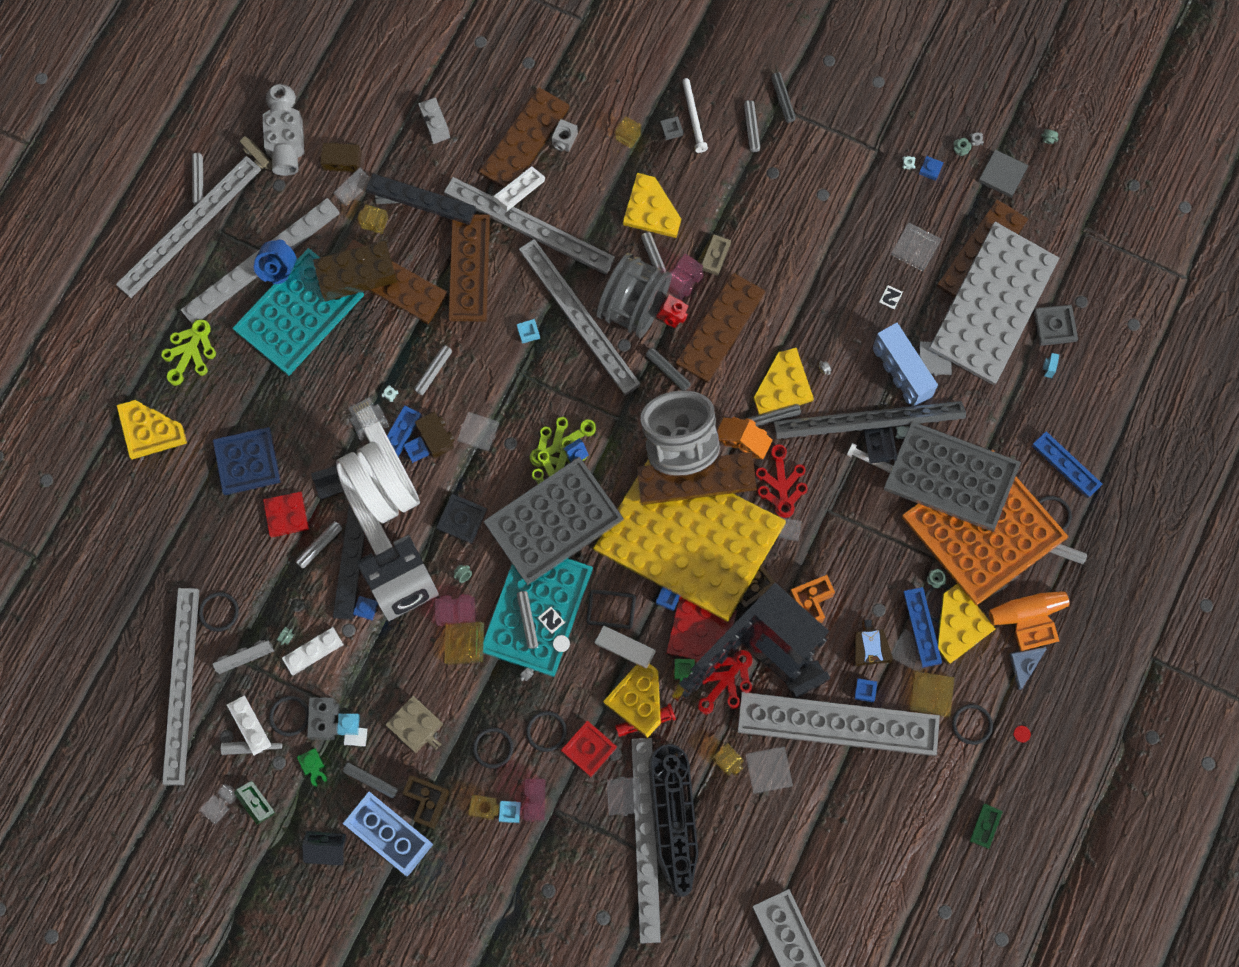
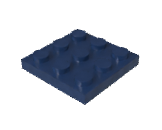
(246, 461)

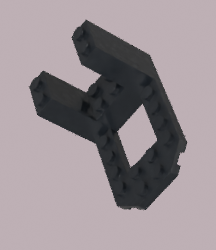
(774, 631)

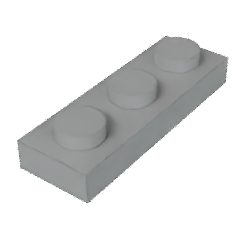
(243, 656)

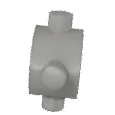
(976, 139)
(824, 367)
(526, 674)

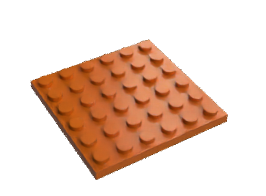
(987, 559)

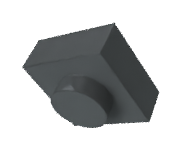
(671, 128)

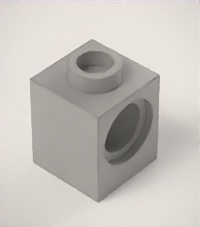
(567, 129)

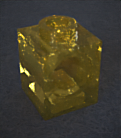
(628, 132)
(373, 219)
(729, 760)
(476, 801)

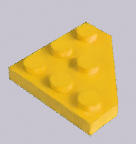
(651, 209)
(783, 384)
(148, 430)
(960, 624)
(638, 699)

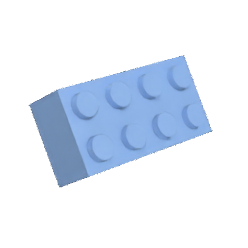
(904, 365)
(388, 834)

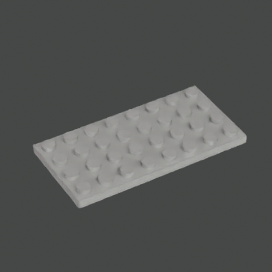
(994, 303)

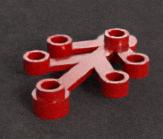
(782, 484)
(728, 678)

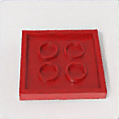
(696, 630)

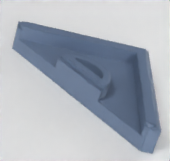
(1025, 663)

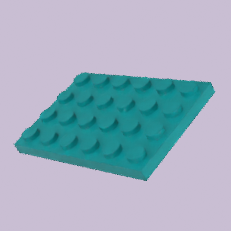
(293, 317)
(558, 588)

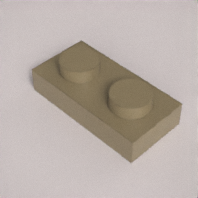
(252, 149)
(716, 254)

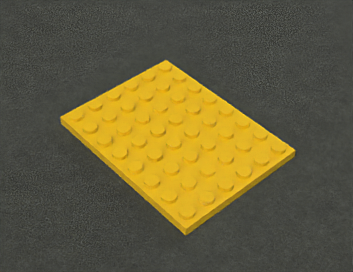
(694, 546)

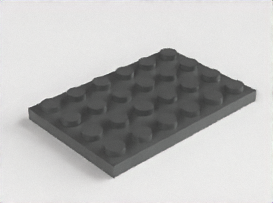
(952, 476)
(553, 520)

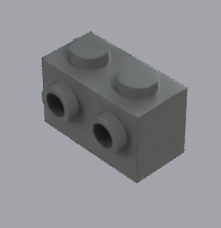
(322, 719)

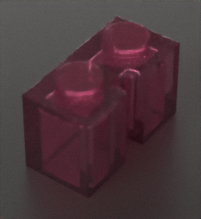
(684, 276)
(455, 610)
(536, 809)

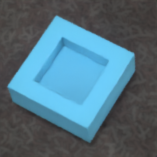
(528, 331)
(1050, 365)
(348, 724)
(509, 812)

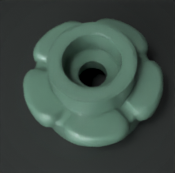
(1049, 136)
(961, 150)
(462, 573)
(941, 578)
(285, 636)

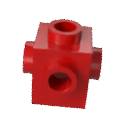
(672, 311)

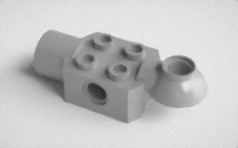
(283, 130)

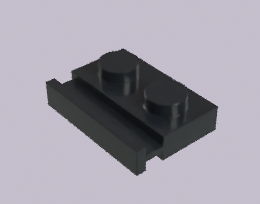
(880, 445)

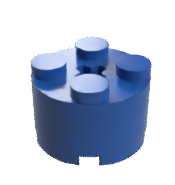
(274, 261)

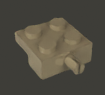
(415, 725)

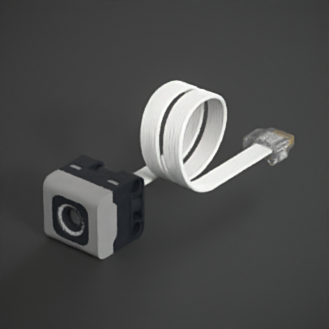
(376, 490)

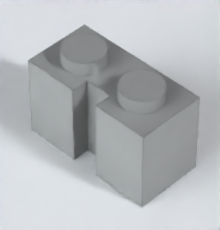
(434, 120)

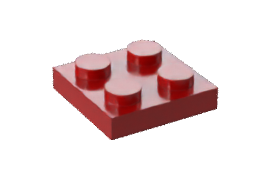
(286, 514)
(589, 748)

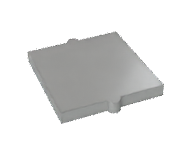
(935, 363)

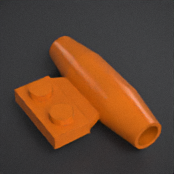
(1032, 619)

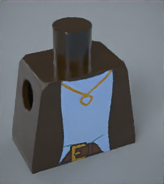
(871, 646)

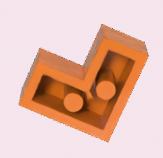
(744, 435)
(811, 594)

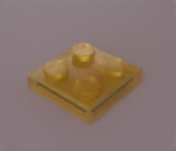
(464, 643)
(932, 694)

